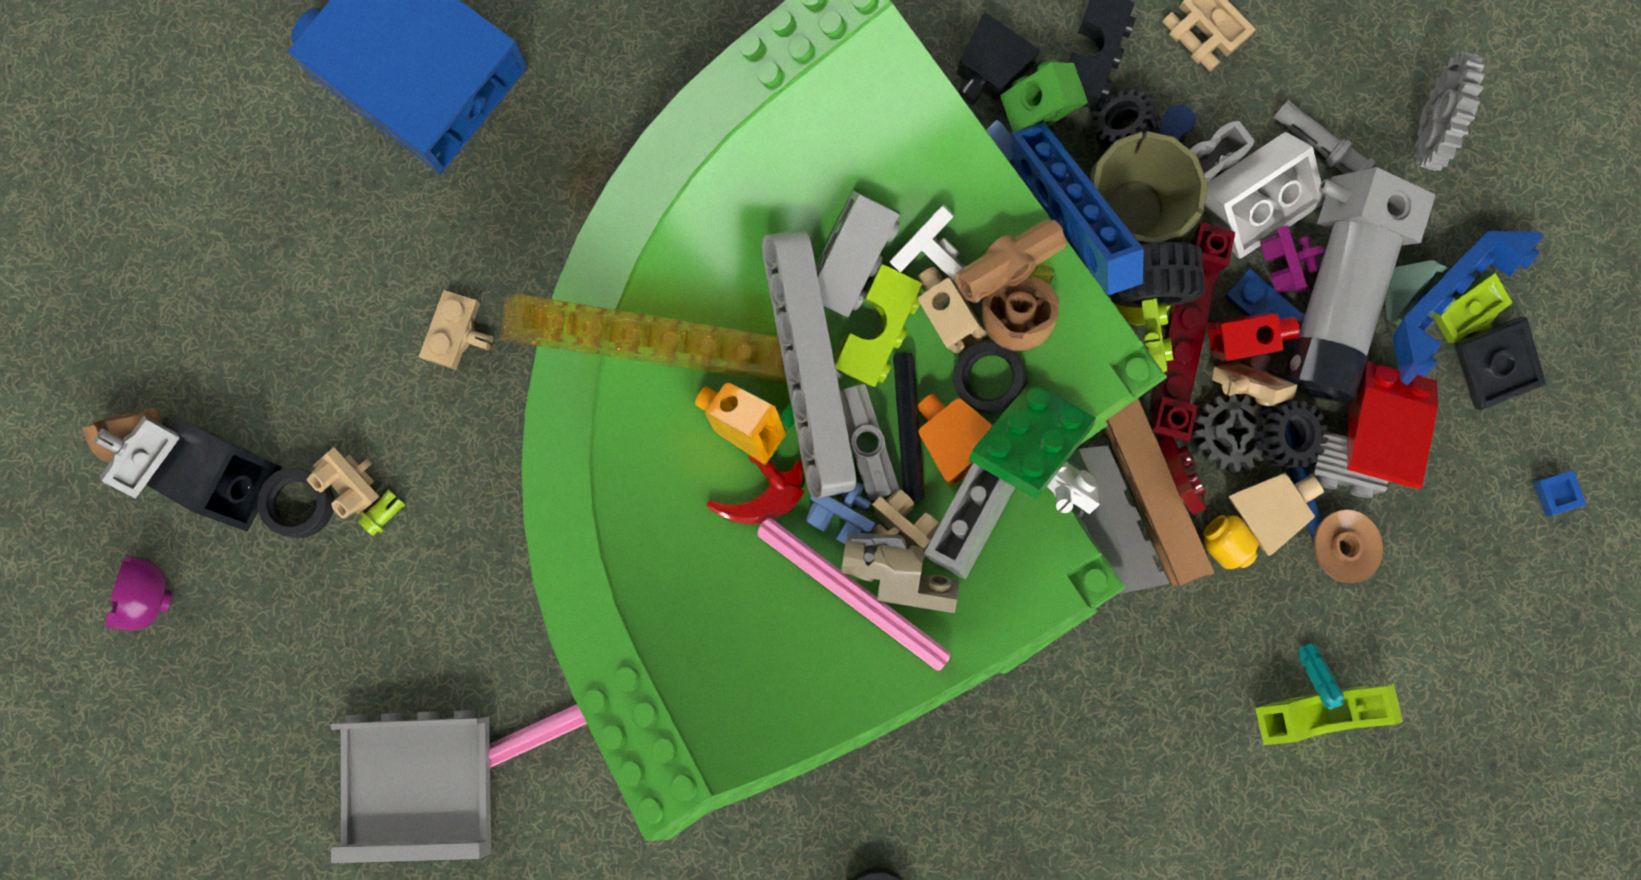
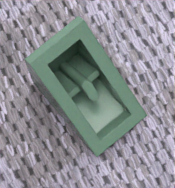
(1409, 286)

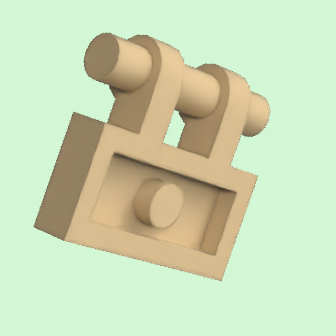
(1218, 21)

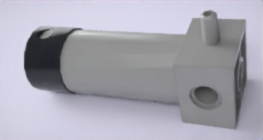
(1369, 223)

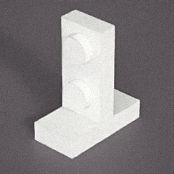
(924, 240)

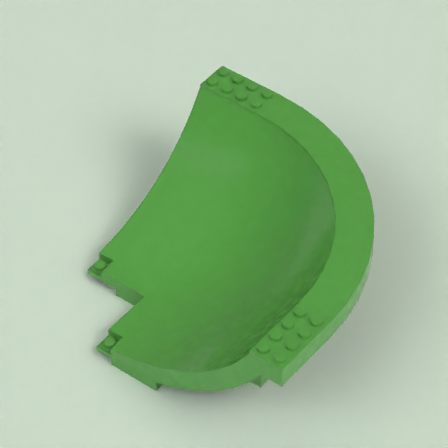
(686, 632)

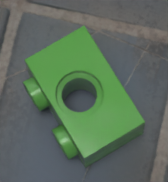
(1044, 95)

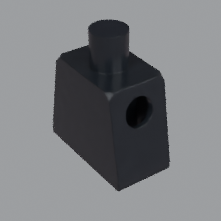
(993, 60)

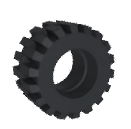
(1170, 273)

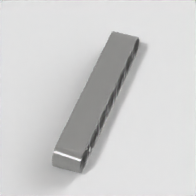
(808, 363)

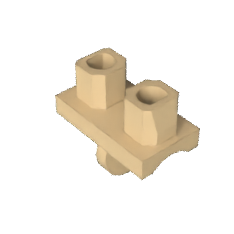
(347, 479)
(892, 515)

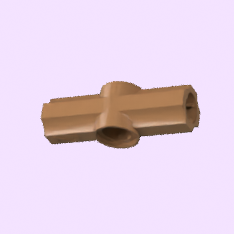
(1010, 260)

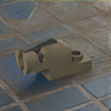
(899, 572)

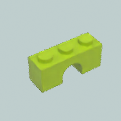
(893, 298)

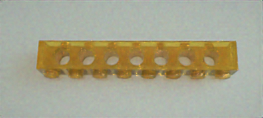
(641, 338)

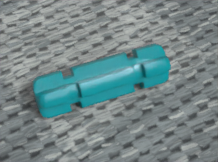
(1321, 676)

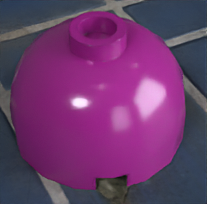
(138, 595)

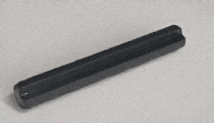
(908, 425)

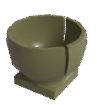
(1152, 187)

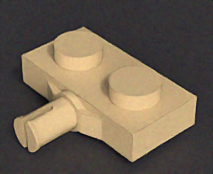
(453, 331)
(1243, 379)

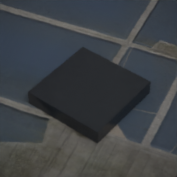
(1500, 363)

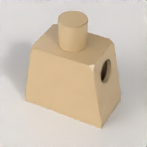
(958, 323)
(1276, 509)

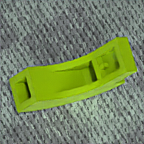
(1307, 717)

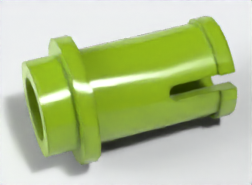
(378, 514)

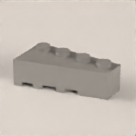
(1115, 523)

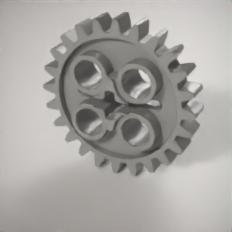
(1449, 111)

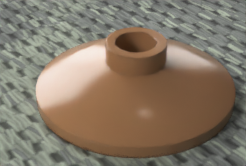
(1361, 542)

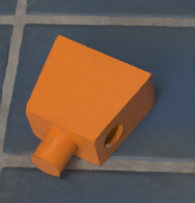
(951, 435)

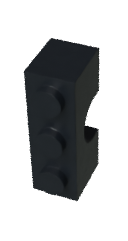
(1105, 24)

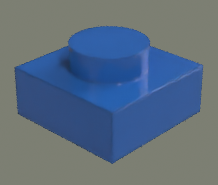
(1559, 493)

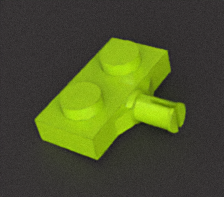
(1474, 308)
(1155, 316)

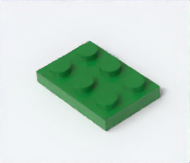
(1032, 439)

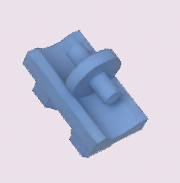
(825, 508)

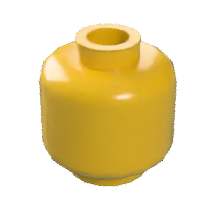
(1230, 542)

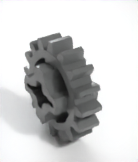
(1232, 447)

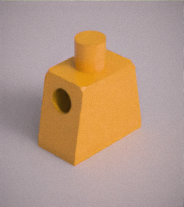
(743, 420)

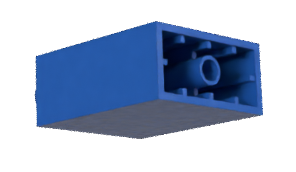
(410, 68)

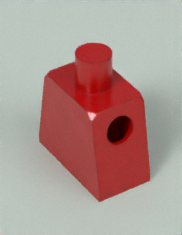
(1237, 336)

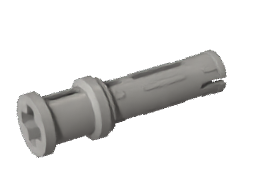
(1338, 152)

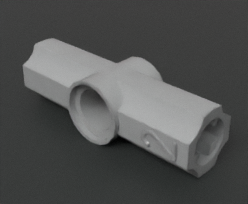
(876, 466)

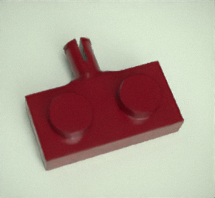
(1187, 483)

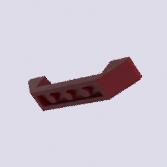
(1186, 326)

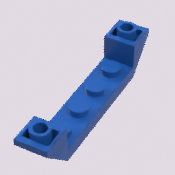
(1500, 248)

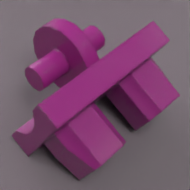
(1292, 277)

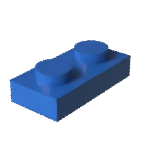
(1255, 296)

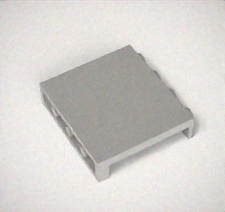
(414, 788)

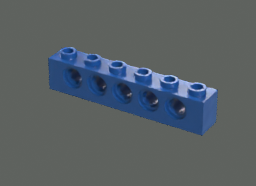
(1079, 208)

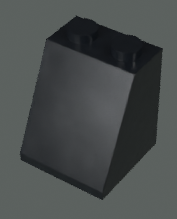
(212, 475)

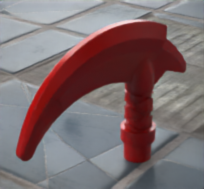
(773, 503)

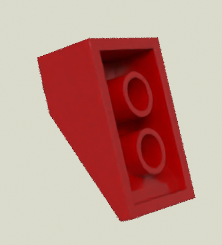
(1391, 426)

